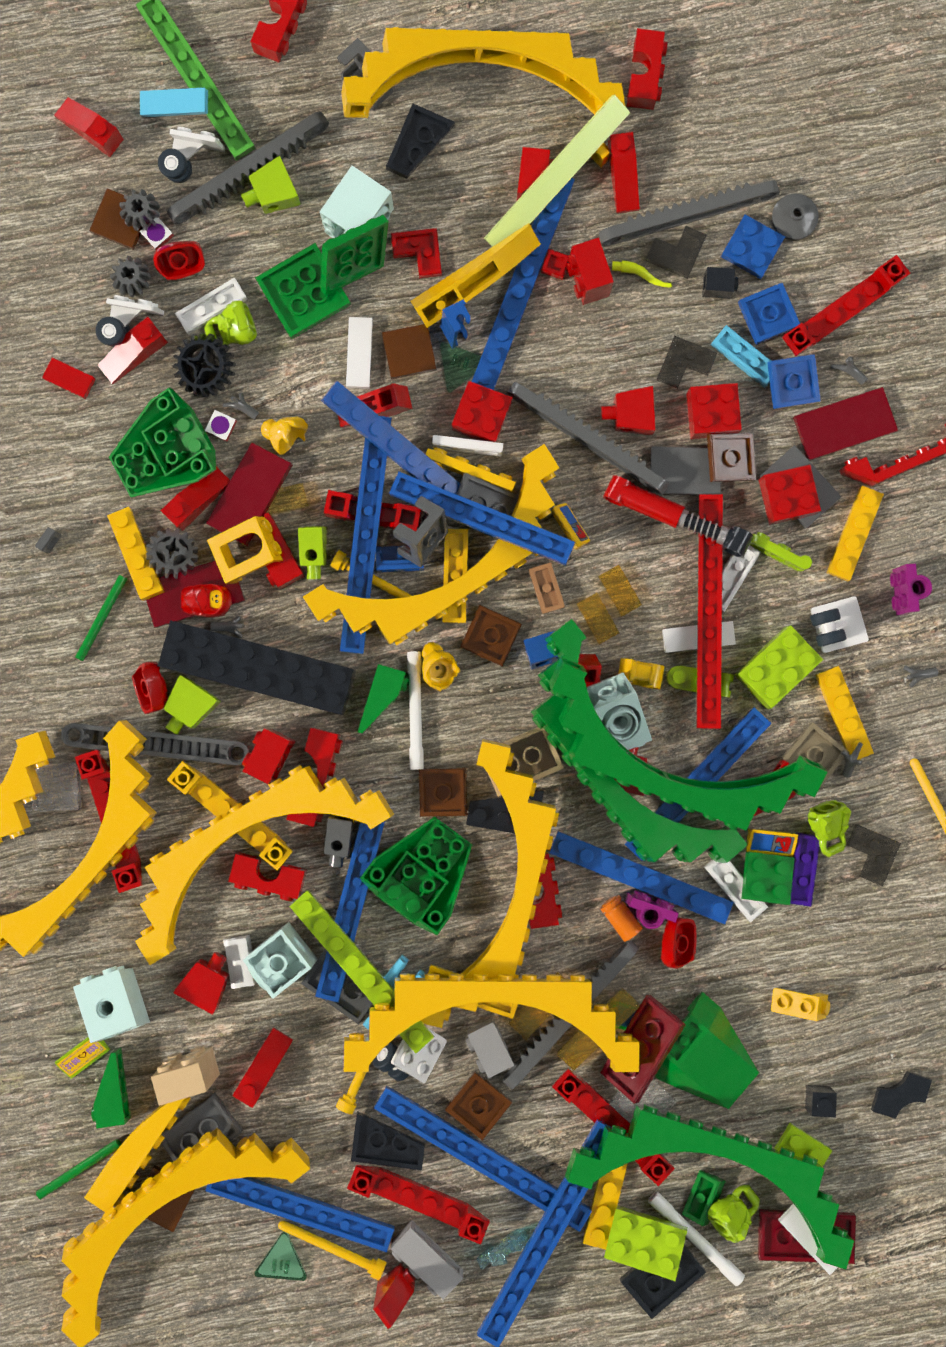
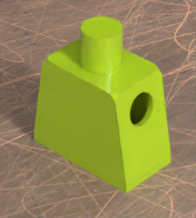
(271, 188)
(316, 539)
(188, 704)

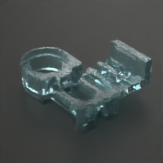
(512, 1242)

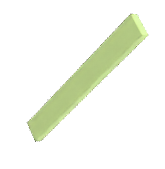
(560, 170)

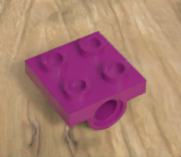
(905, 598)
(661, 909)

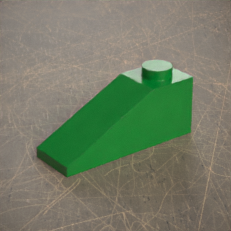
(383, 692)
(112, 1101)

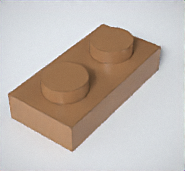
(546, 588)

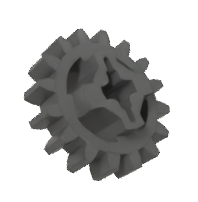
(163, 546)

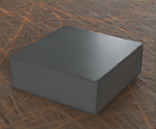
(48, 540)

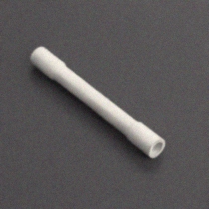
(414, 670)
(725, 1266)

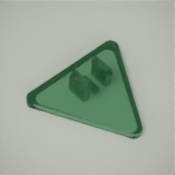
(457, 365)
(281, 1261)

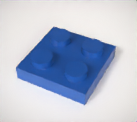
(752, 246)
(768, 313)
(794, 381)

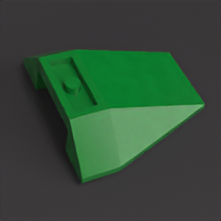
(163, 448)
(421, 874)
(708, 1056)

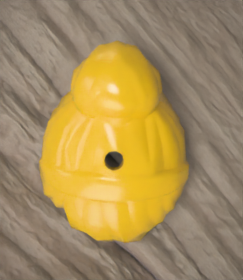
(284, 432)
(435, 656)

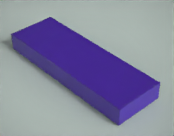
(804, 869)

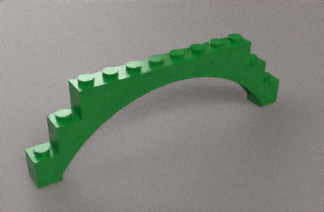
(727, 801)
(646, 829)
(666, 1133)

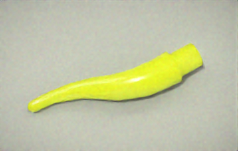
(634, 268)

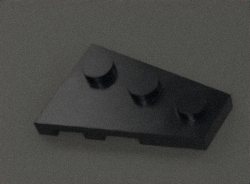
(417, 139)
(493, 813)
(384, 1145)

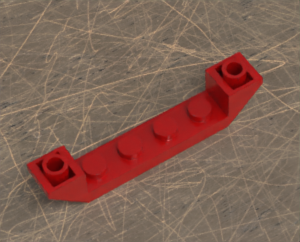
(847, 306)
(861, 470)
(97, 772)
(595, 1106)
(420, 1198)

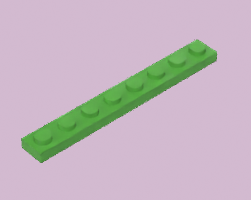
(195, 76)

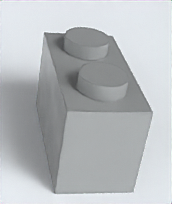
(489, 1047)

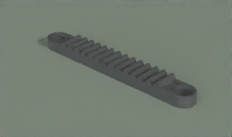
(239, 173)
(689, 212)
(588, 438)
(162, 744)
(559, 1026)

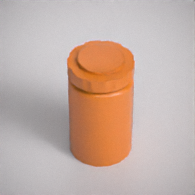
(621, 918)

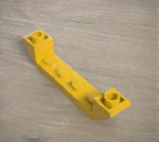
(219, 802)

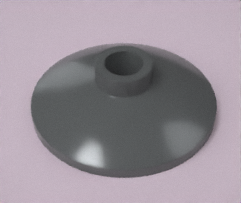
(787, 223)

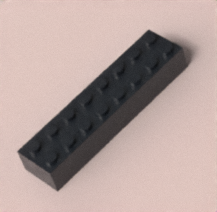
(257, 667)

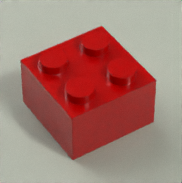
(590, 271)
(713, 410)
(481, 413)
(789, 494)
(268, 755)

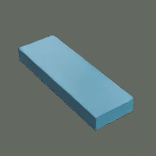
(174, 102)
(743, 355)

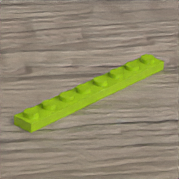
(354, 962)

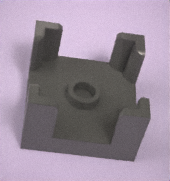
(356, 51)
(428, 535)

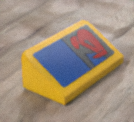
(570, 525)
(771, 842)

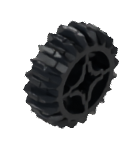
(201, 374)

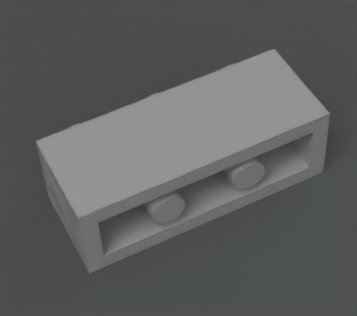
(426, 1260)

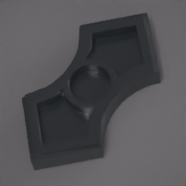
(892, 1099)

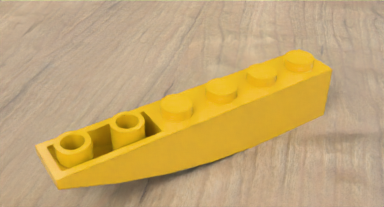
(475, 275)
(132, 1155)

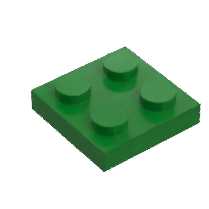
(767, 878)

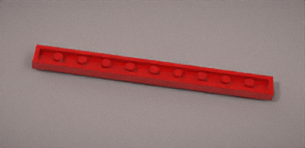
(709, 618)

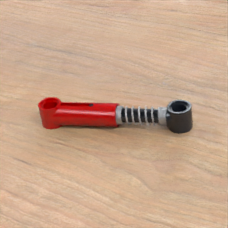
(625, 493)

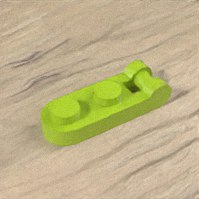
(780, 552)
(686, 679)

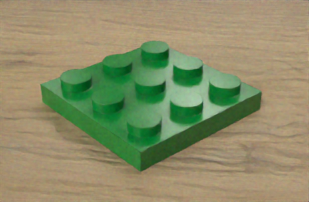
(353, 254)
(296, 292)

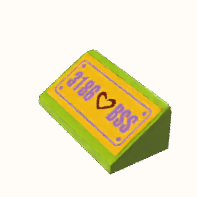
(81, 1057)

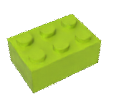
(778, 667)
(646, 1242)

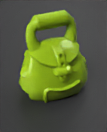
(234, 324)
(828, 822)
(731, 1215)

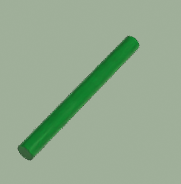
(101, 617)
(78, 1169)

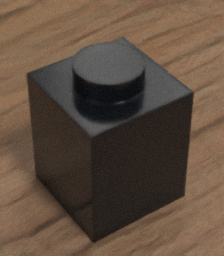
(719, 282)
(820, 1101)

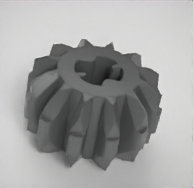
(133, 216)
(122, 272)

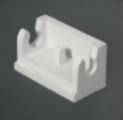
(236, 950)

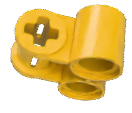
(642, 674)

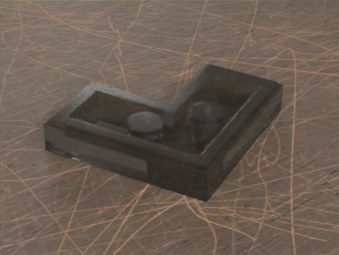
(677, 258)
(684, 355)
(880, 853)

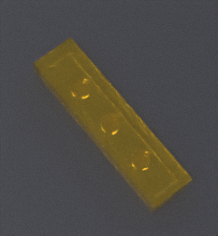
(581, 1046)

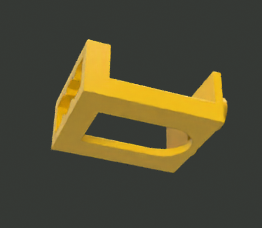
(269, 553)

